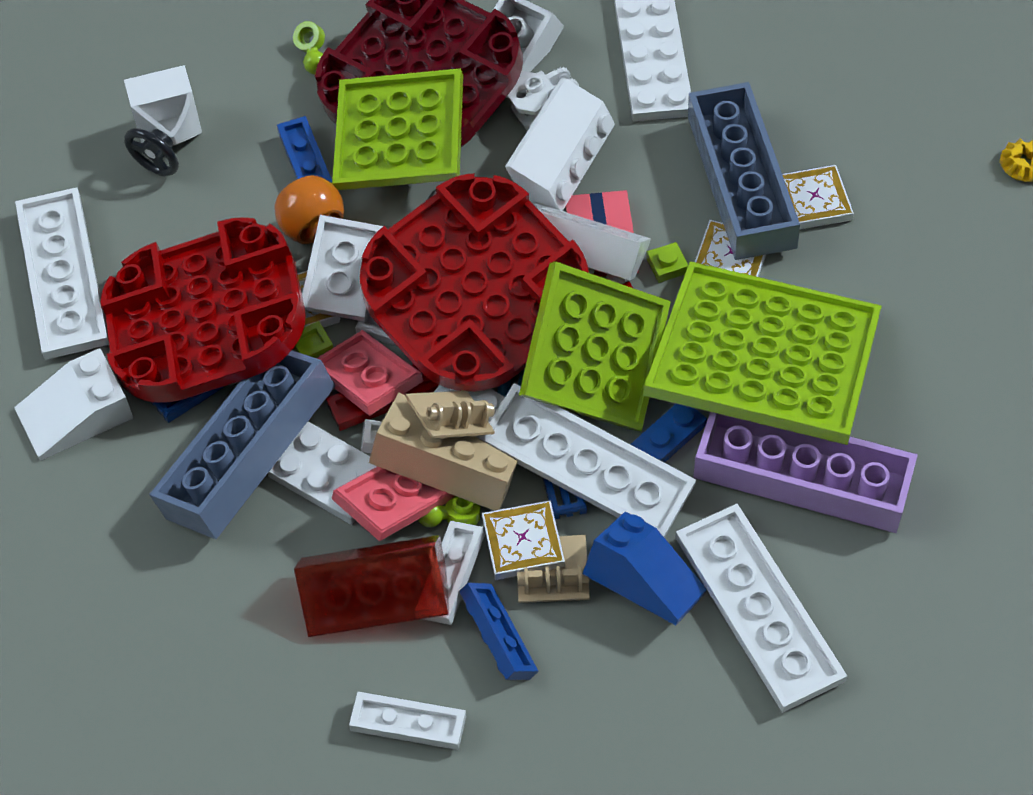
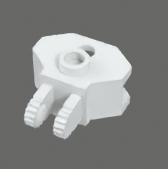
(533, 91)

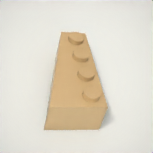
(452, 464)

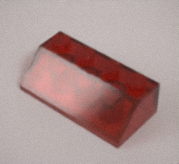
(373, 586)

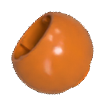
(302, 204)

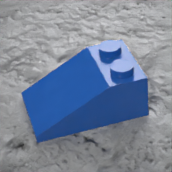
(643, 568)

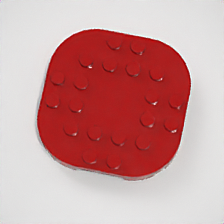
(465, 280)
(203, 311)

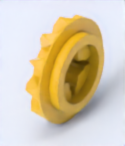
(1013, 163)

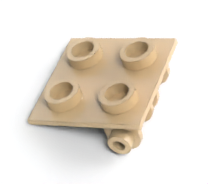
(452, 414)
(559, 583)

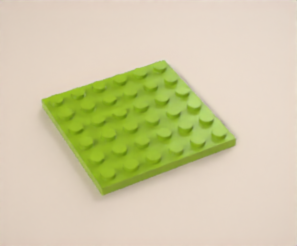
(765, 352)

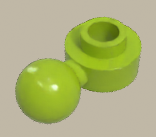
(301, 39)
(455, 510)

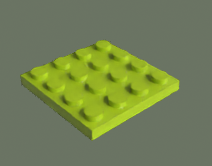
(398, 129)
(594, 346)

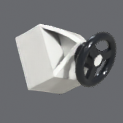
(163, 117)

